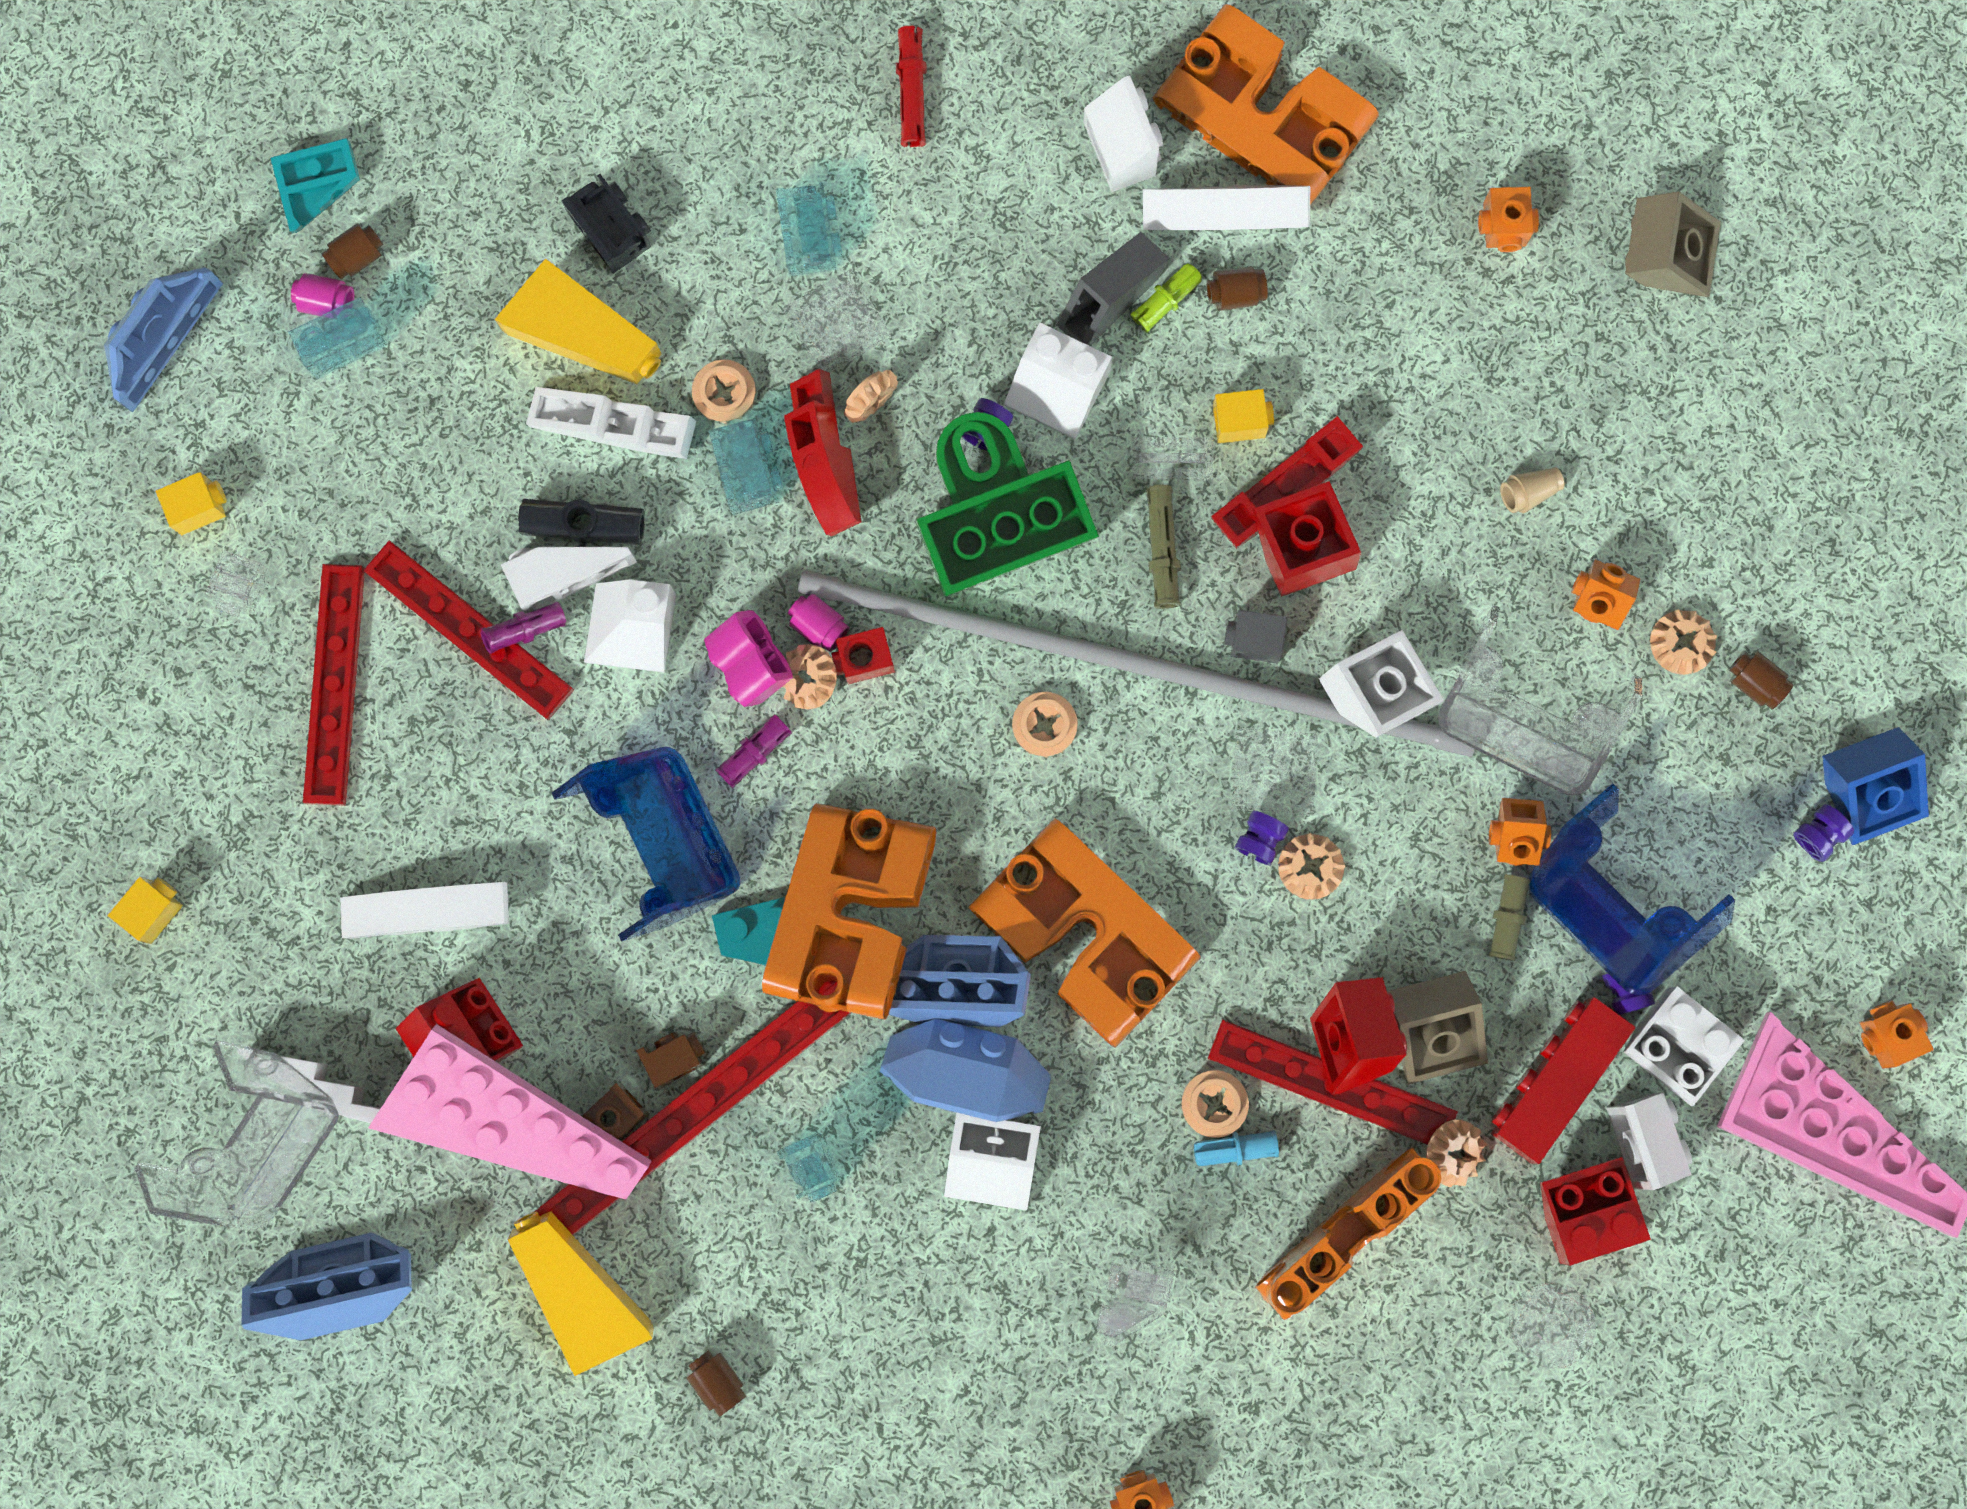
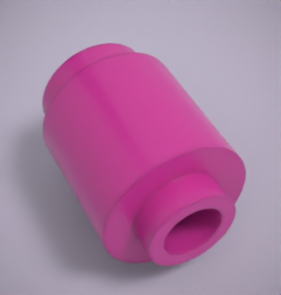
(320, 294)
(817, 622)

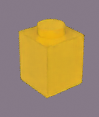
(1242, 415)
(192, 503)
(146, 909)

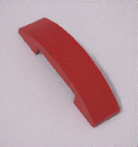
(1309, 466)

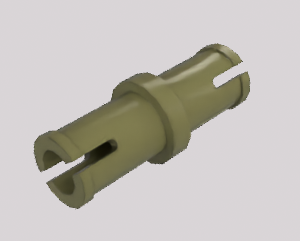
(1509, 917)

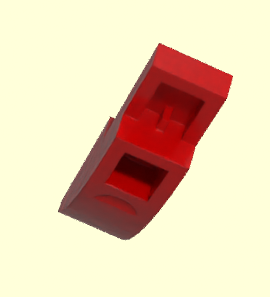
(819, 458)

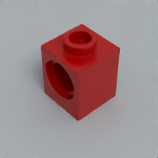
(873, 640)

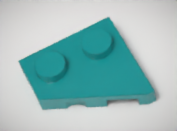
(313, 180)
(748, 931)

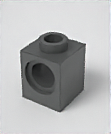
(1256, 636)

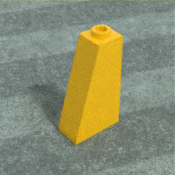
(574, 323)
(578, 1297)

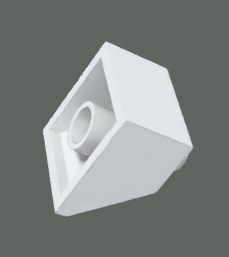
(1058, 380)
(1381, 686)
(1650, 1141)

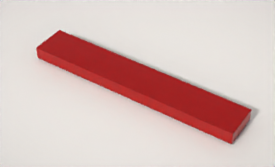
(462, 627)
(333, 685)
(1306, 1076)

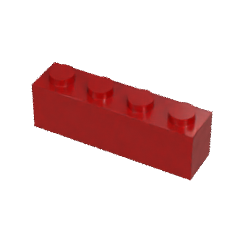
(1562, 1079)

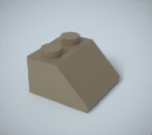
(1672, 244)
(1440, 1027)

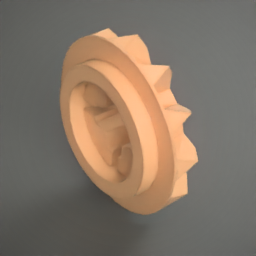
(729, 374)
(870, 395)
(1664, 638)
(819, 667)
(1049, 706)
(1307, 885)
(1234, 1099)
(1456, 1136)

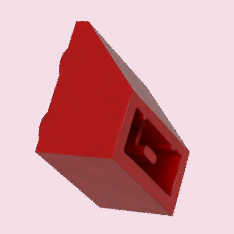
(469, 1015)
(1593, 1212)

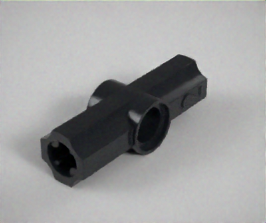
(556, 520)

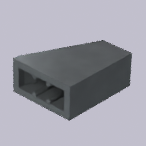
(1112, 289)

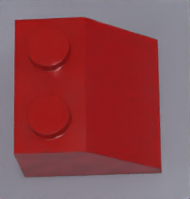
(1306, 538)
(1357, 1033)

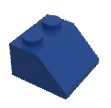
(1878, 783)

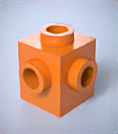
(1508, 218)
(1605, 594)
(1520, 832)
(1895, 1034)
(1141, 1486)

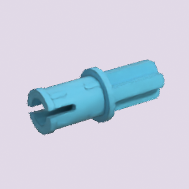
(1236, 1148)

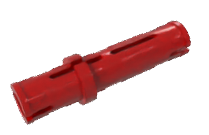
(910, 73)

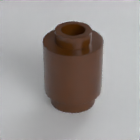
(353, 250)
(1237, 288)
(1760, 679)
(716, 1383)

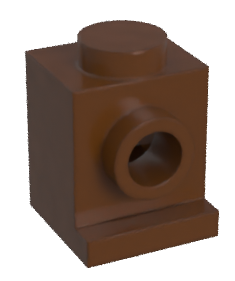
(672, 1058)
(626, 1108)

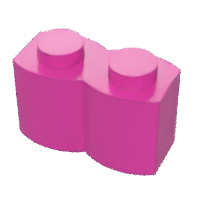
(748, 658)

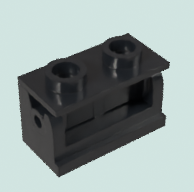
(608, 223)

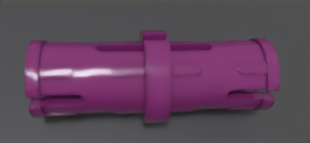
(523, 627)
(753, 751)

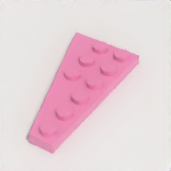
(484, 1111)
(1820, 1122)

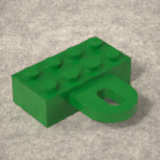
(1000, 515)

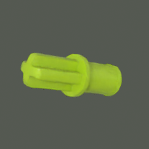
(1166, 297)

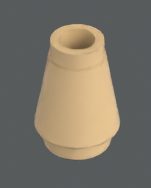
(1530, 489)

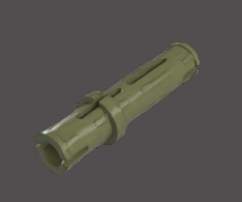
(1162, 536)

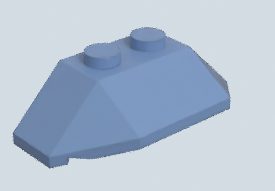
(154, 329)
(961, 981)
(966, 1071)
(328, 1288)

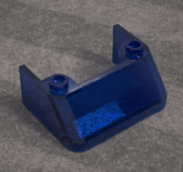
(668, 828)
(1619, 938)

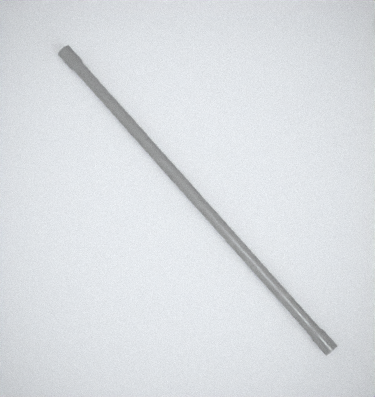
(834, 589)

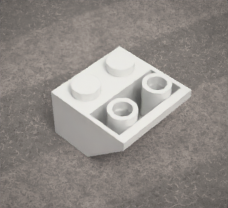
(1122, 134)
(1682, 1044)
(992, 1161)

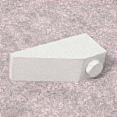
(556, 572)

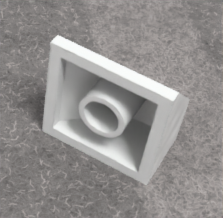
(631, 625)

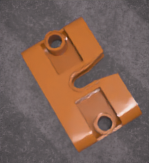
(1272, 144)
(841, 869)
(1078, 888)
(1403, 1185)

